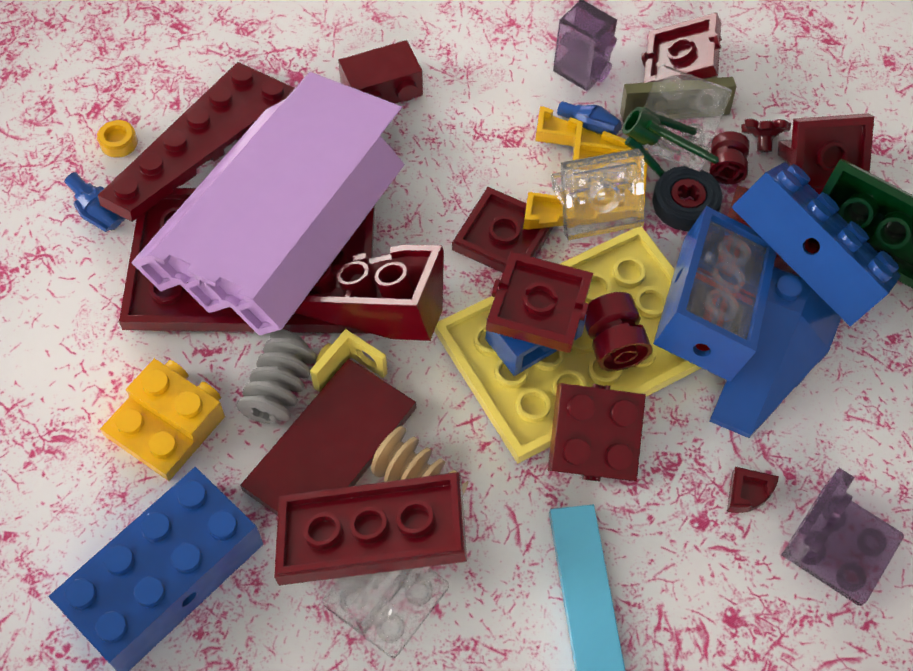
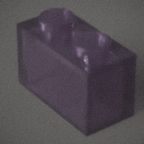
(585, 45)

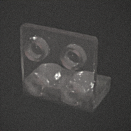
(689, 102)

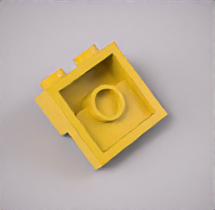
(164, 417)

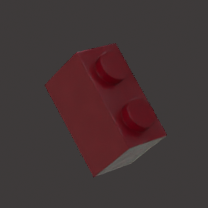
(384, 72)

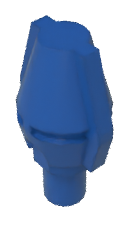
(593, 117)
(88, 204)

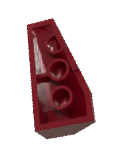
(383, 294)

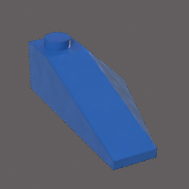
(792, 340)

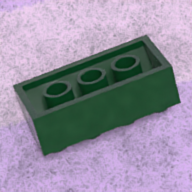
(878, 209)

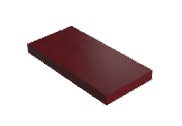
(331, 438)
(370, 529)

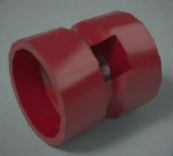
(615, 332)

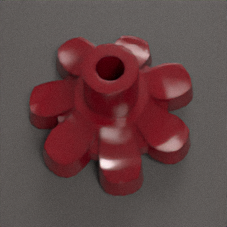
(765, 131)

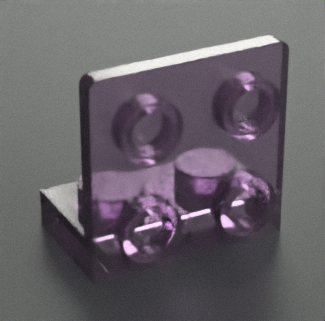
(843, 542)

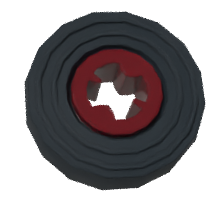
(684, 183)

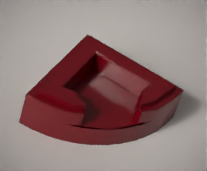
(749, 489)

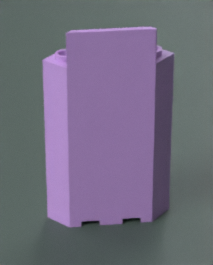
(278, 205)

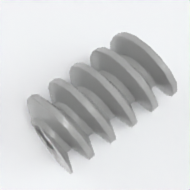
(275, 377)

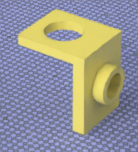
(335, 355)

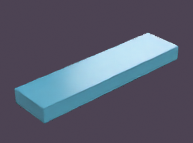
(585, 589)

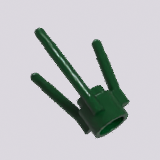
(648, 127)

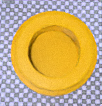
(117, 138)

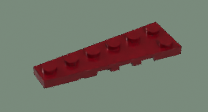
(193, 139)

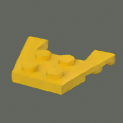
(546, 209)

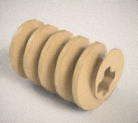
(399, 461)

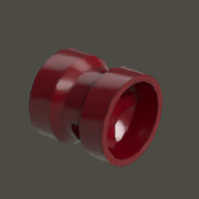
(732, 151)

